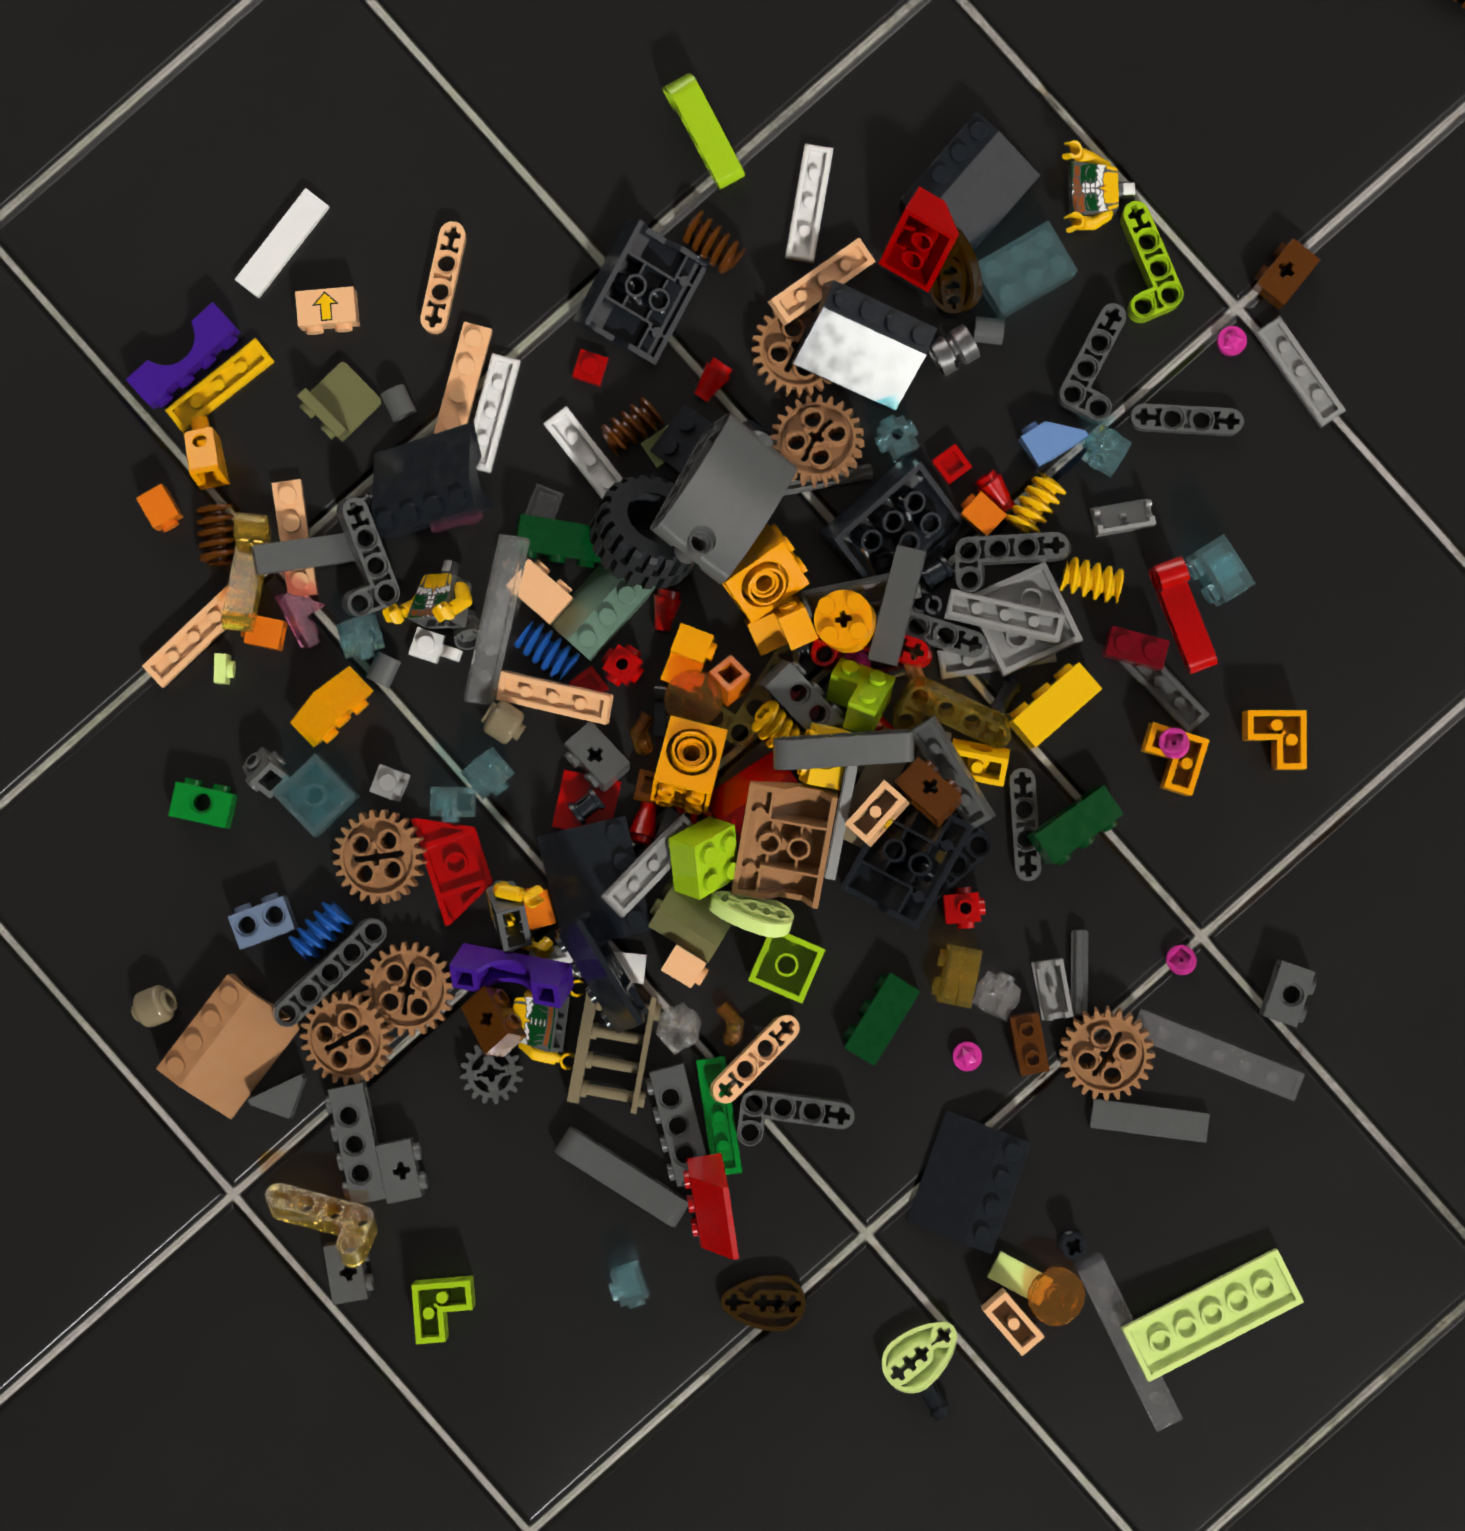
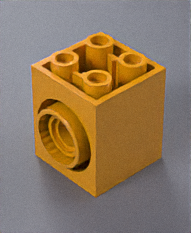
(766, 574)
(688, 765)

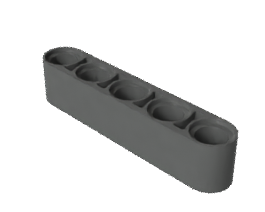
(843, 749)
(314, 975)
(622, 1176)

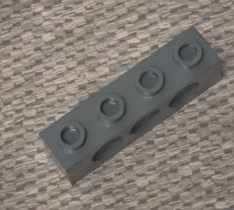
(778, 687)
(676, 1078)
(358, 1098)

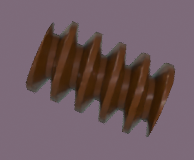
(712, 243)
(631, 426)
(215, 534)

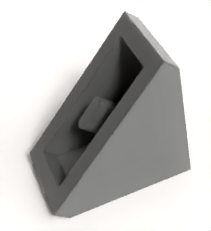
(282, 1098)

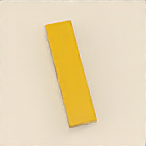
(220, 384)

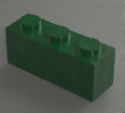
(557, 539)
(1075, 826)
(880, 1018)

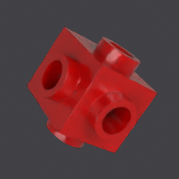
(633, 670)
(951, 908)

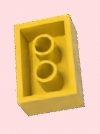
(1053, 704)

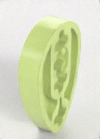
(752, 914)
(906, 1345)

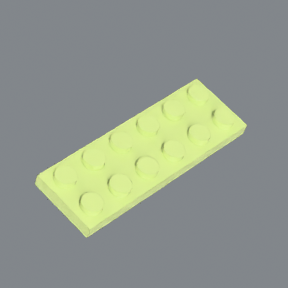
(1211, 1315)

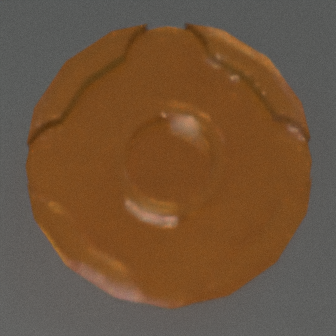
(694, 697)
(1056, 1296)

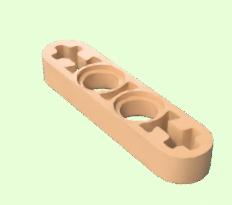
(448, 278)
(757, 1062)

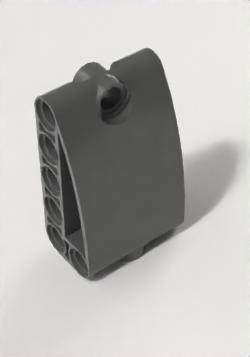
(723, 497)

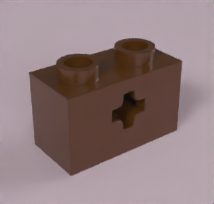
(1298, 262)
(935, 806)
(494, 1021)
(1028, 1043)

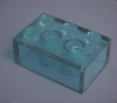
(1025, 270)

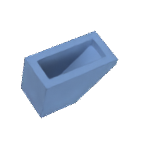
(1049, 441)

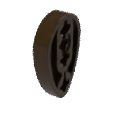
(968, 275)
(769, 1318)

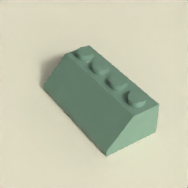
(599, 611)

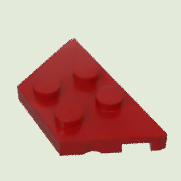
(453, 864)

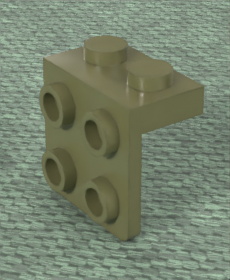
(340, 402)

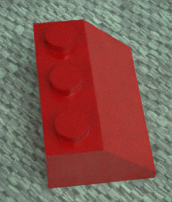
(921, 240)
(730, 798)
(711, 1205)

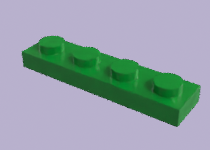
(719, 1116)

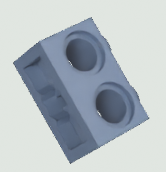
(265, 927)

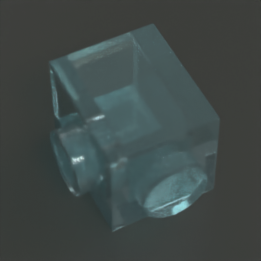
(452, 803)
(629, 1285)

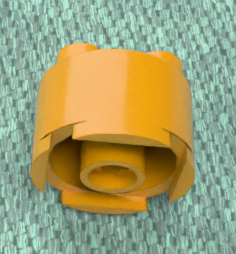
(833, 609)

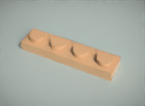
(808, 289)
(464, 377)
(293, 525)
(187, 642)
(554, 697)

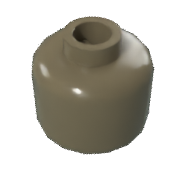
(503, 722)
(154, 1006)

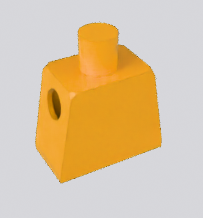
(205, 455)

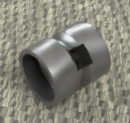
(953, 350)

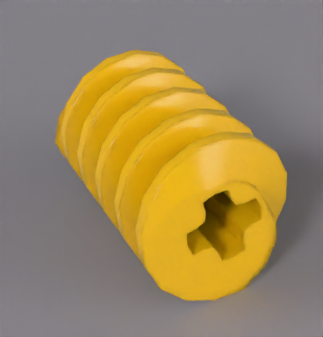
(1035, 504)
(1092, 579)
(774, 723)

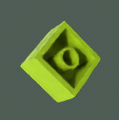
(703, 857)
(787, 966)

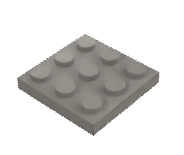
(1035, 589)

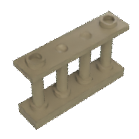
(586, 1059)

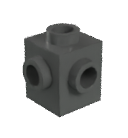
(265, 771)

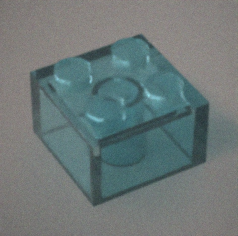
(1219, 571)
(316, 795)

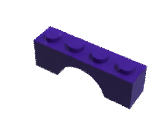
(158, 382)
(484, 966)

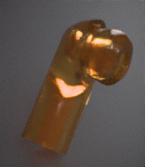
(639, 734)
(734, 1025)

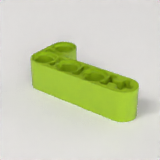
(704, 129)
(1145, 259)

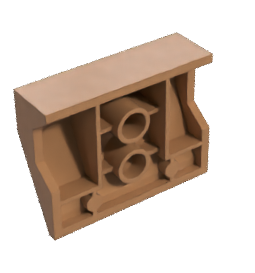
(785, 841)
(228, 1047)

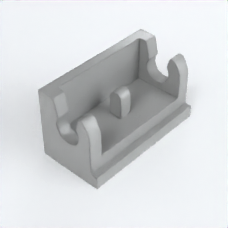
(1122, 517)
(1052, 989)

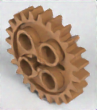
(774, 337)
(839, 453)
(383, 882)
(434, 994)
(1083, 1041)
(360, 1061)

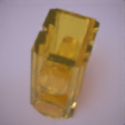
(957, 975)

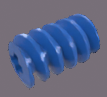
(546, 650)
(320, 930)

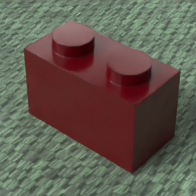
(1135, 648)

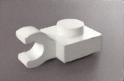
(430, 646)

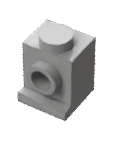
(390, 783)

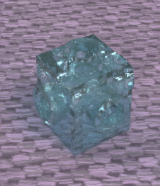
(896, 448)
(1105, 450)
(360, 637)
(488, 774)

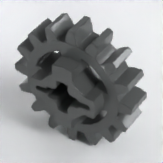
(493, 1085)

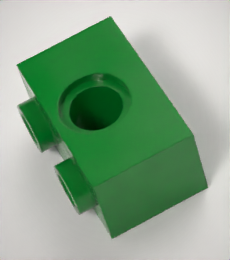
(185, 804)

